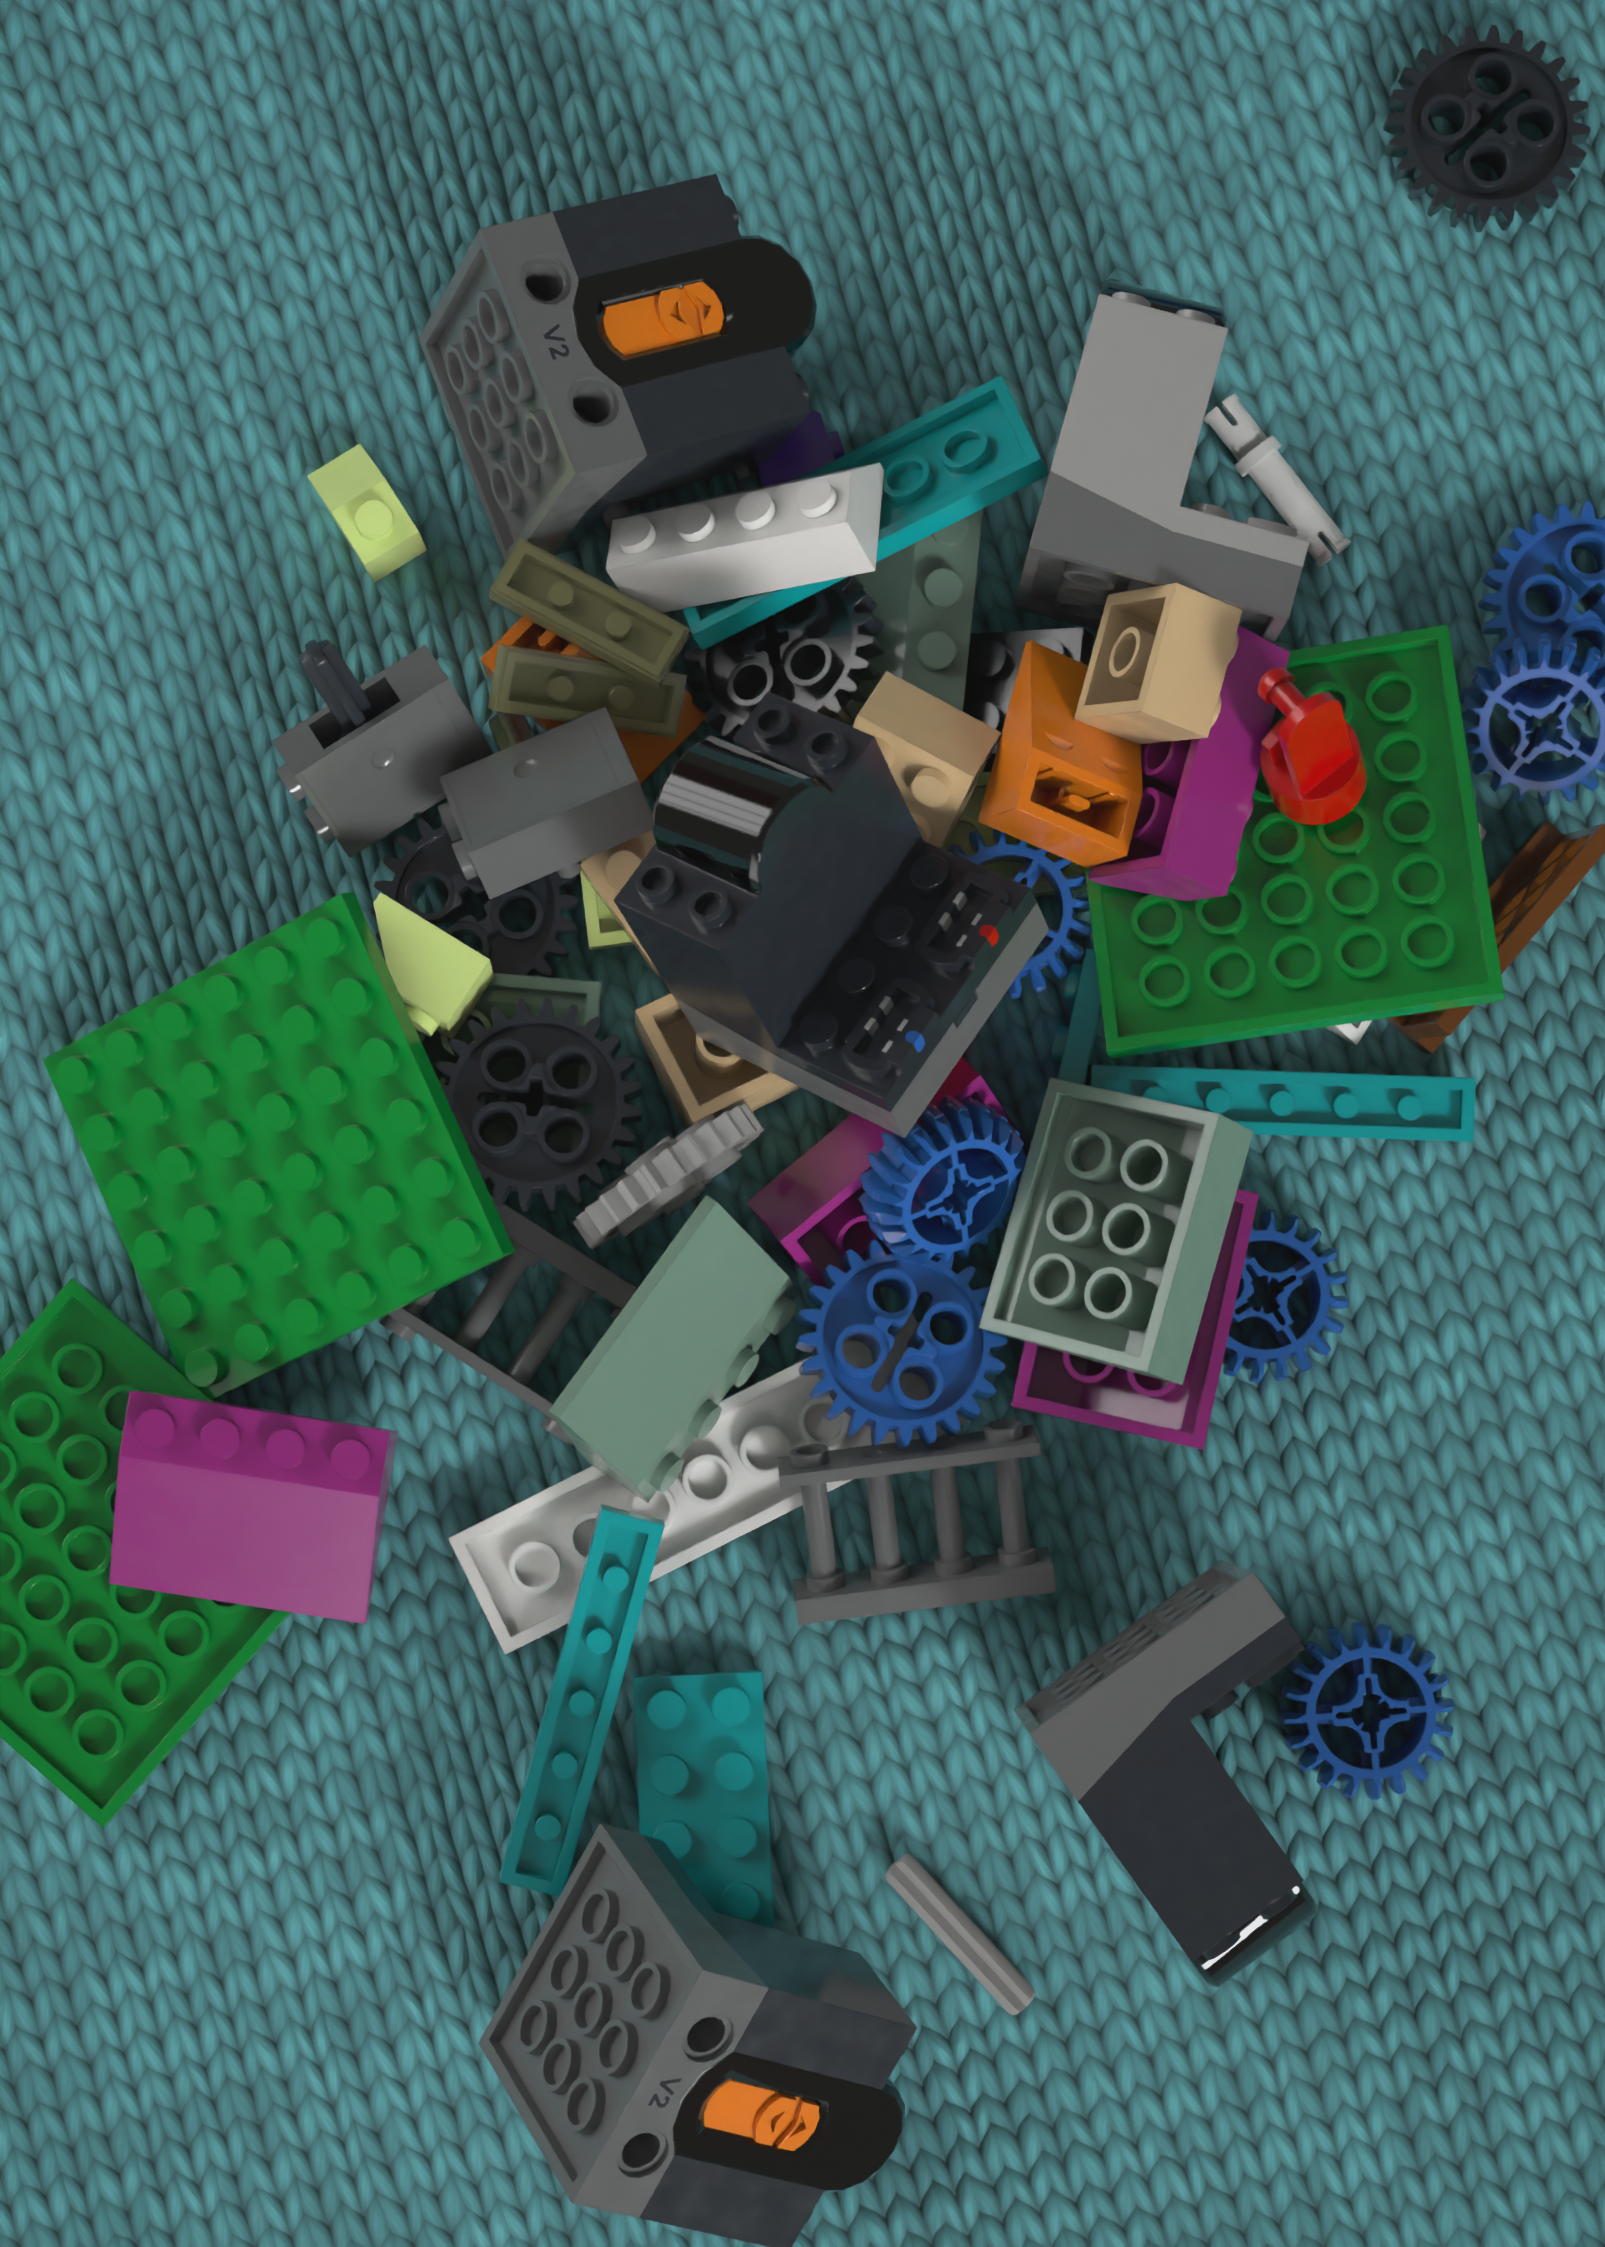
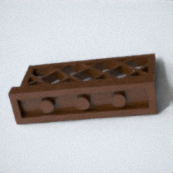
(1521, 902)

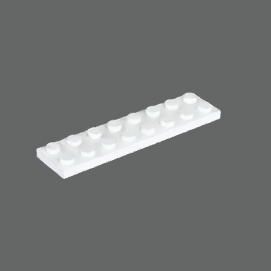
(534, 1553)

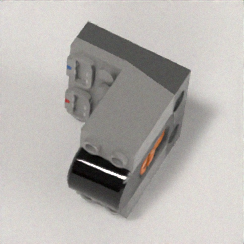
(1122, 470)

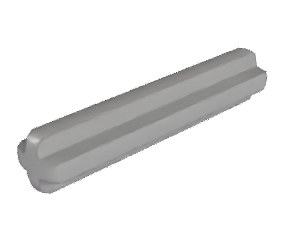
(960, 1934)

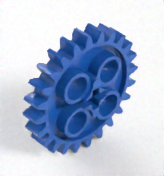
(1525, 573)
(851, 1314)

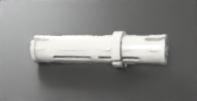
(1275, 478)

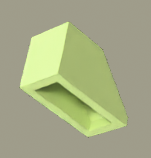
(367, 512)
(431, 969)

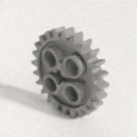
(668, 1175)

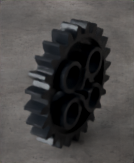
(1524, 168)
(833, 635)
(509, 952)
(545, 1047)

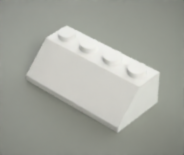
(749, 540)

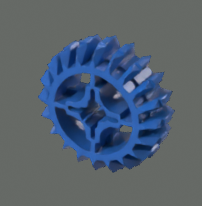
(1523, 703)
(1038, 863)
(944, 1181)
(1279, 1321)
(1369, 1741)

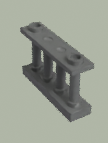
(578, 1281)
(954, 1574)

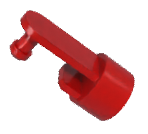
(1310, 754)

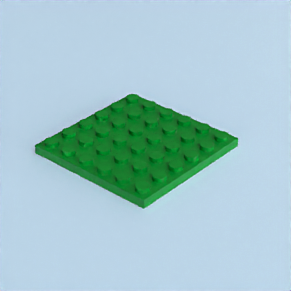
(1332, 916)
(277, 1150)
(90, 1669)

